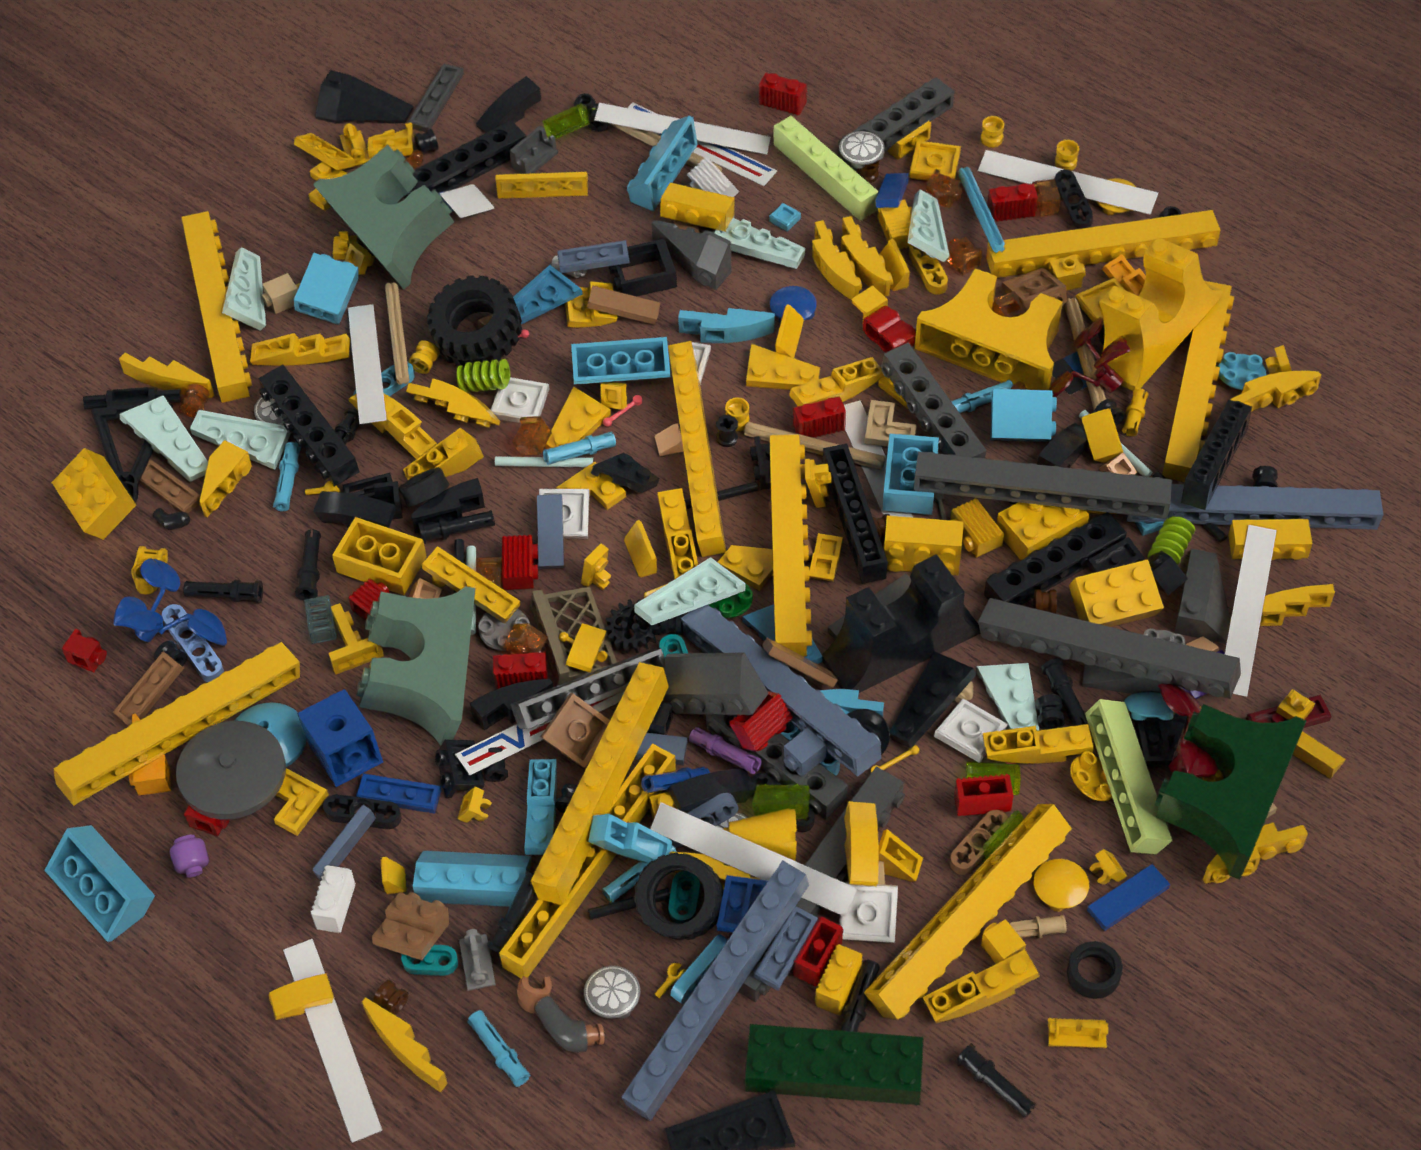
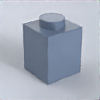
(804, 752)

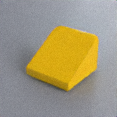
(393, 876)

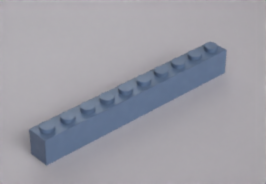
(1320, 506)
(809, 708)
(715, 991)

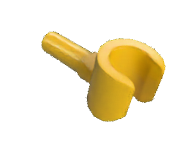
(328, 487)
(672, 977)

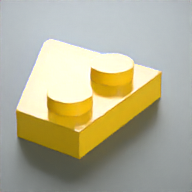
(749, 564)

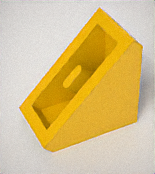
(898, 857)

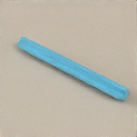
(981, 209)

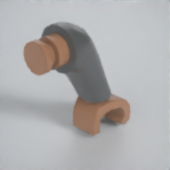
(567, 1032)

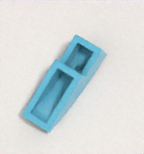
(628, 838)

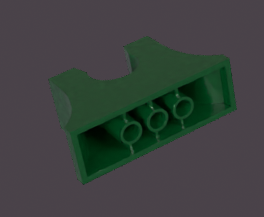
(1231, 810)

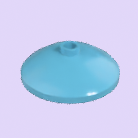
(282, 723)

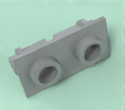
(476, 960)

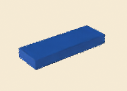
(892, 190)
(402, 792)
(1128, 897)

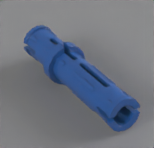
(663, 781)

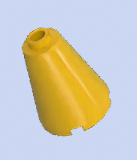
(770, 830)

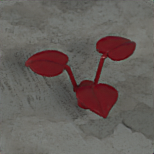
(1104, 374)
(1189, 757)

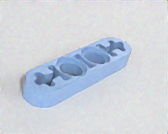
(190, 644)

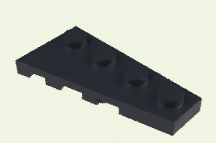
(931, 696)
(742, 1126)

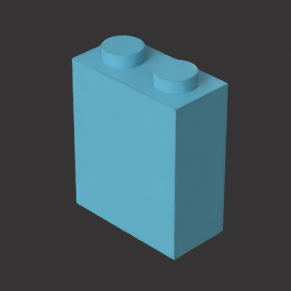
(326, 288)
(1022, 415)

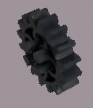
(622, 636)

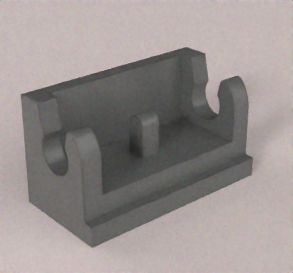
(533, 152)

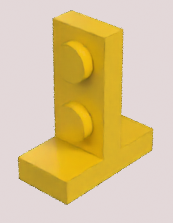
(356, 651)

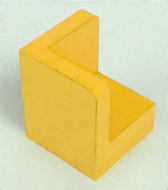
(869, 301)

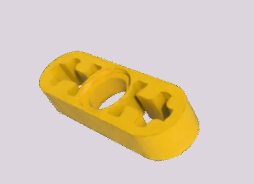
(928, 275)

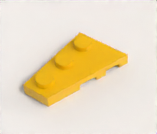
(777, 370)

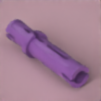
(717, 746)

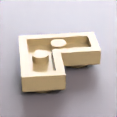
(881, 423)

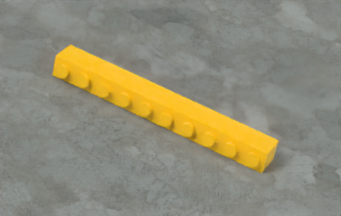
(1103, 242)
(211, 290)
(1197, 388)
(696, 449)
(787, 543)
(176, 723)
(600, 783)
(967, 912)
(547, 918)

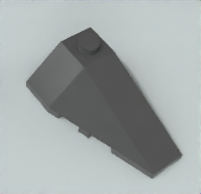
(700, 254)
(1203, 600)

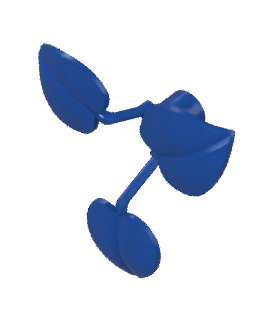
(147, 623)

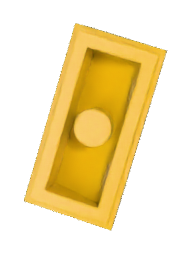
(908, 143)
(895, 265)
(789, 332)
(1102, 435)
(641, 550)
(1318, 755)

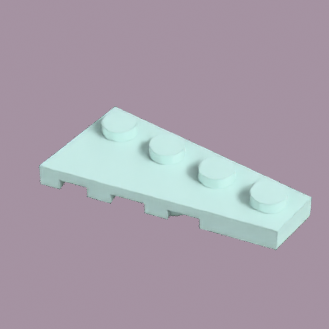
(926, 227)
(761, 244)
(245, 290)
(167, 435)
(260, 439)
(690, 591)

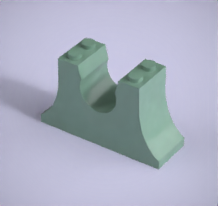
(389, 229)
(437, 641)

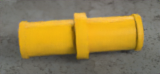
(1135, 412)

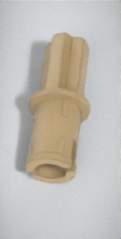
(1040, 927)

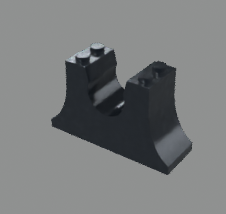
(894, 637)

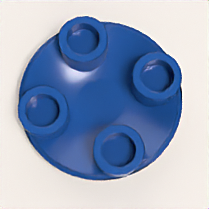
(798, 297)

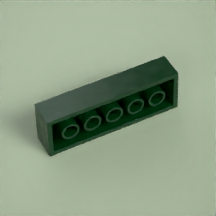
(834, 1064)

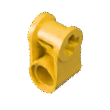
(143, 554)

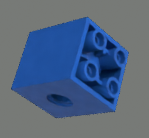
(340, 737)

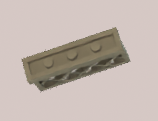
(545, 623)

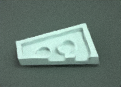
(1012, 693)

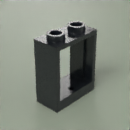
(648, 284)

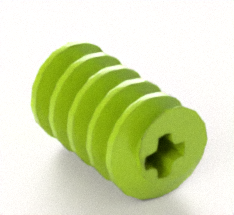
(483, 376)
(1173, 538)

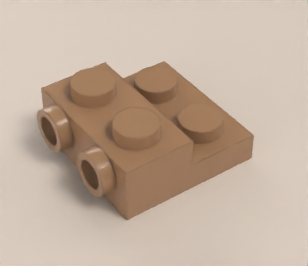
(1033, 283)
(576, 730)
(412, 925)

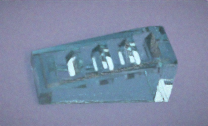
(323, 633)

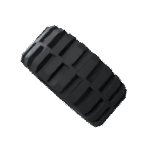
(467, 298)

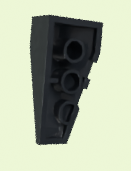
(350, 98)

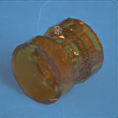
(194, 400)

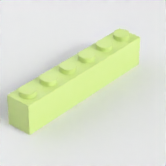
(825, 168)
(1127, 776)

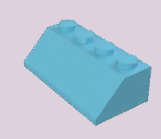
(663, 164)
(620, 360)
(469, 877)
(98, 881)

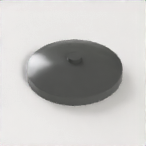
(231, 770)

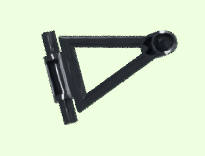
(108, 408)

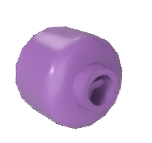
(189, 855)

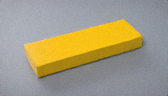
(324, 151)

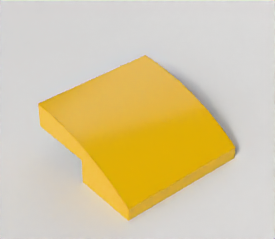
(580, 316)

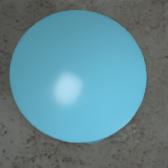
(1240, 368)
(1148, 705)

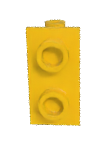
(354, 144)
(1077, 1033)

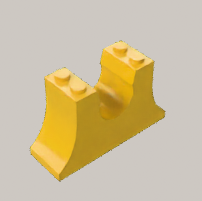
(1161, 315)
(989, 344)

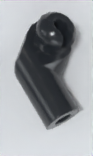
(173, 520)

